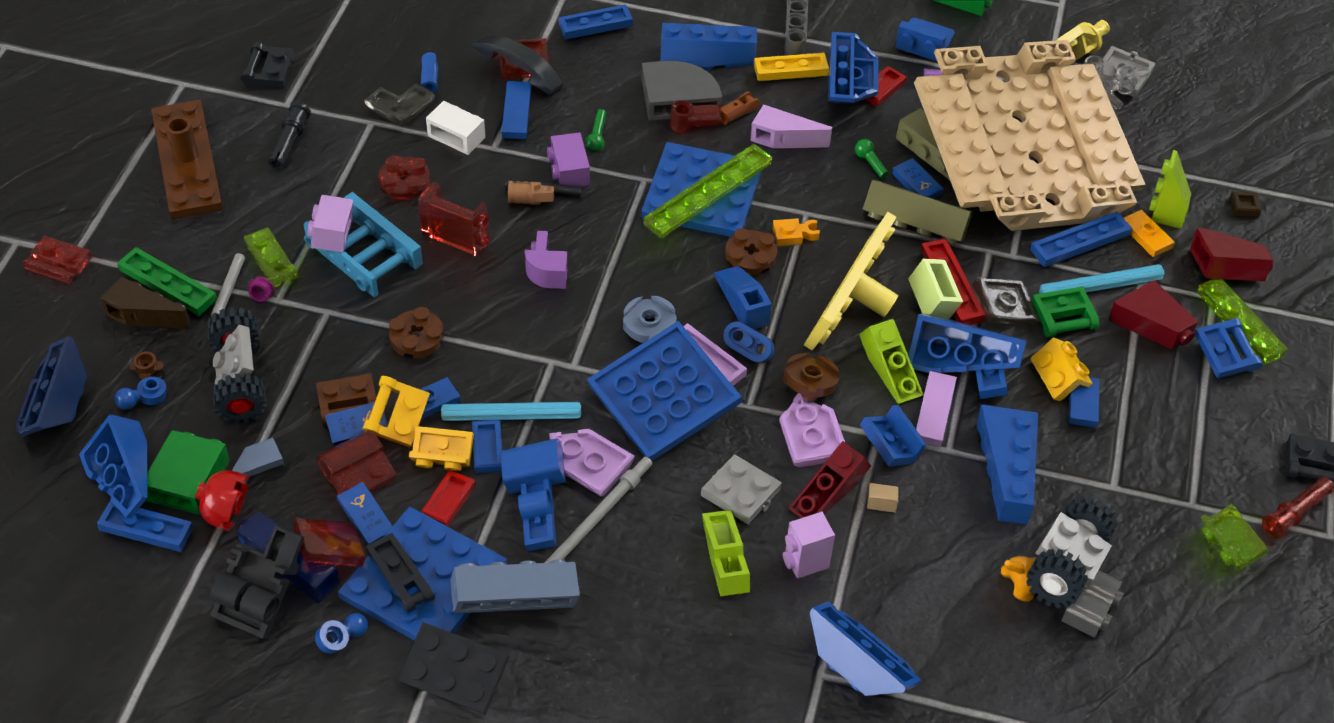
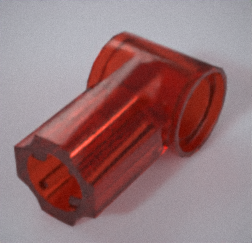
(686, 115)

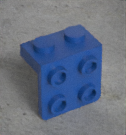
(923, 37)

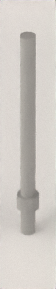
(629, 481)

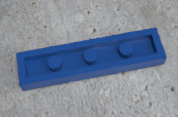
(1080, 239)

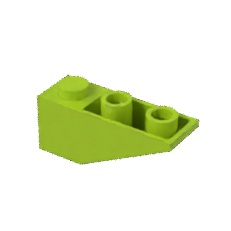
(1174, 194)
(891, 360)

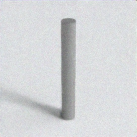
(229, 283)

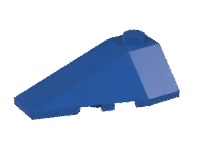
(956, 347)
(118, 462)

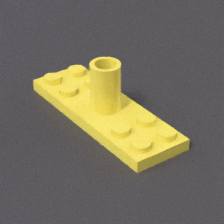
(858, 286)

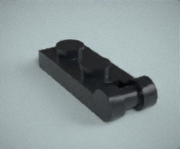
(399, 572)

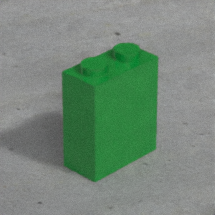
(181, 467)

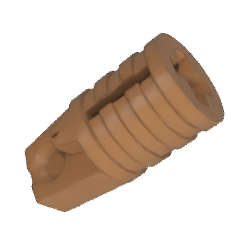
(529, 193)

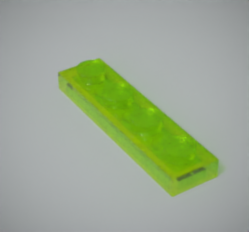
(1231, 306)

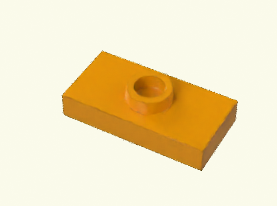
(1148, 233)

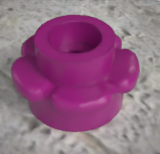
(260, 289)

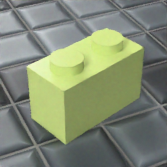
(935, 288)

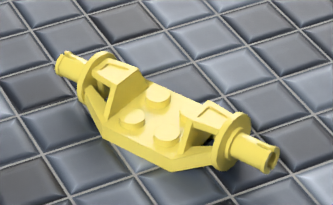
(1086, 37)

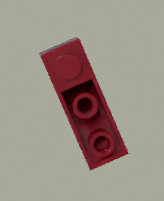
(831, 482)

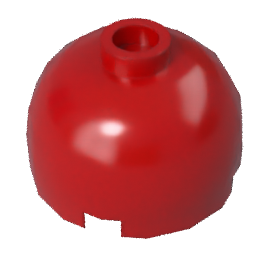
(222, 498)

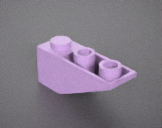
(785, 130)

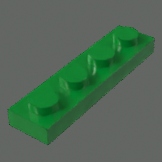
(167, 281)

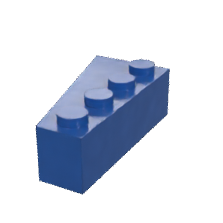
(1010, 455)

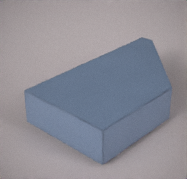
(259, 458)

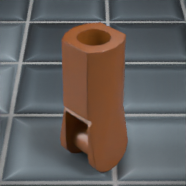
(739, 107)

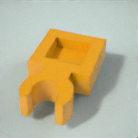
(792, 232)

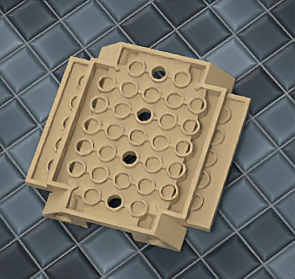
(1063, 126)

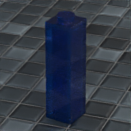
(312, 578)

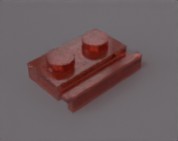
(57, 259)

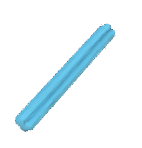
(1108, 280)
(511, 411)

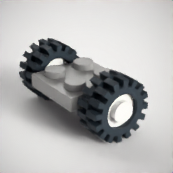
(1072, 552)

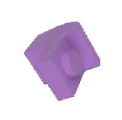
(544, 266)

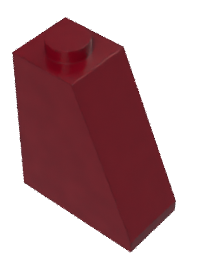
(1230, 257)
(1154, 316)

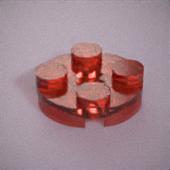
(396, 167)

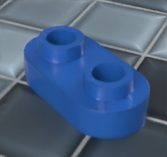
(750, 342)

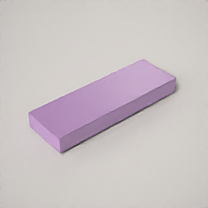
(935, 407)

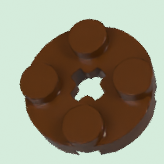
(745, 240)
(411, 321)
(811, 376)

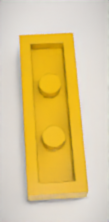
(791, 66)

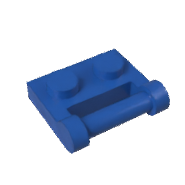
(1222, 352)

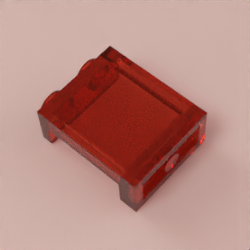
(453, 223)

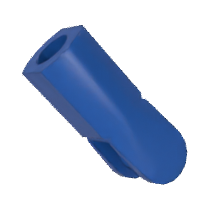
(429, 72)

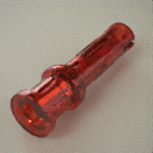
(1291, 513)

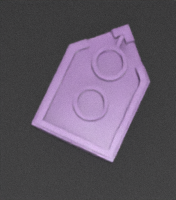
(810, 432)
(593, 460)

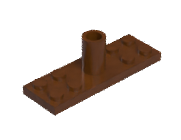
(186, 159)

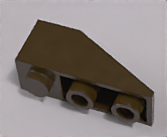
(137, 306)

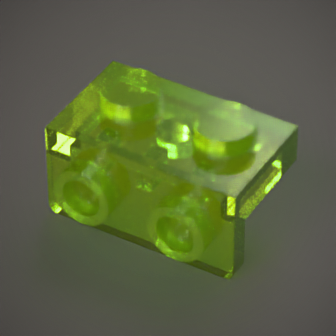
(1234, 537)

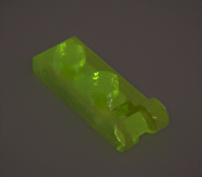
(270, 257)

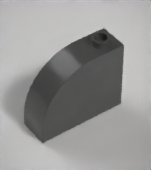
(674, 81)

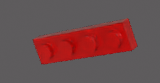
(970, 310)

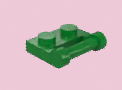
(1065, 304)

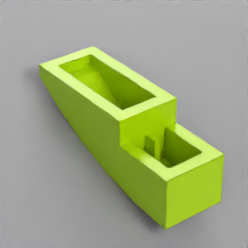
(726, 553)

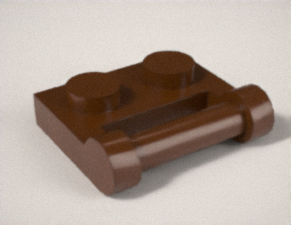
(344, 393)

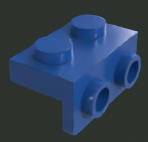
(894, 437)

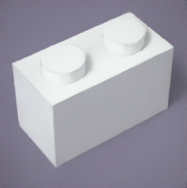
(455, 127)

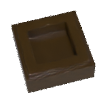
(1245, 204)

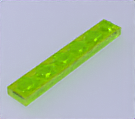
(707, 191)

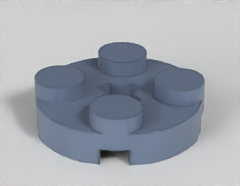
(638, 309)

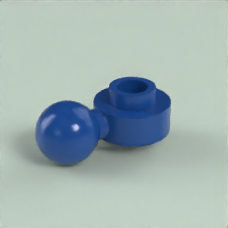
(149, 391)
(354, 626)

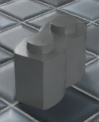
(1092, 607)

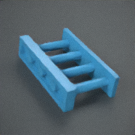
(388, 238)

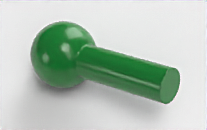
(595, 141)
(865, 149)

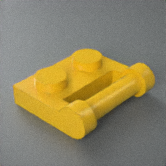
(405, 414)

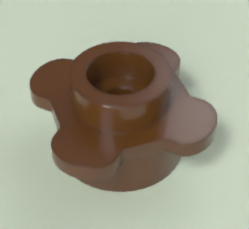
(145, 365)

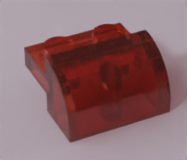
(357, 462)

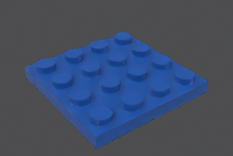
(684, 166)
(664, 391)
(435, 553)

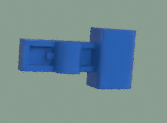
(532, 472)

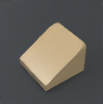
(882, 497)

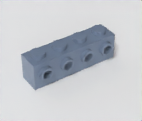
(514, 586)

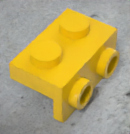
(1060, 368)
(442, 447)

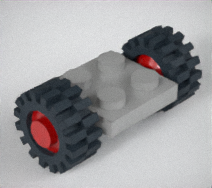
(234, 392)

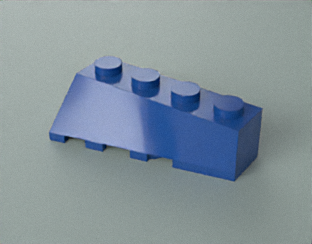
(709, 45)

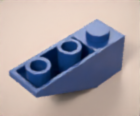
(745, 297)

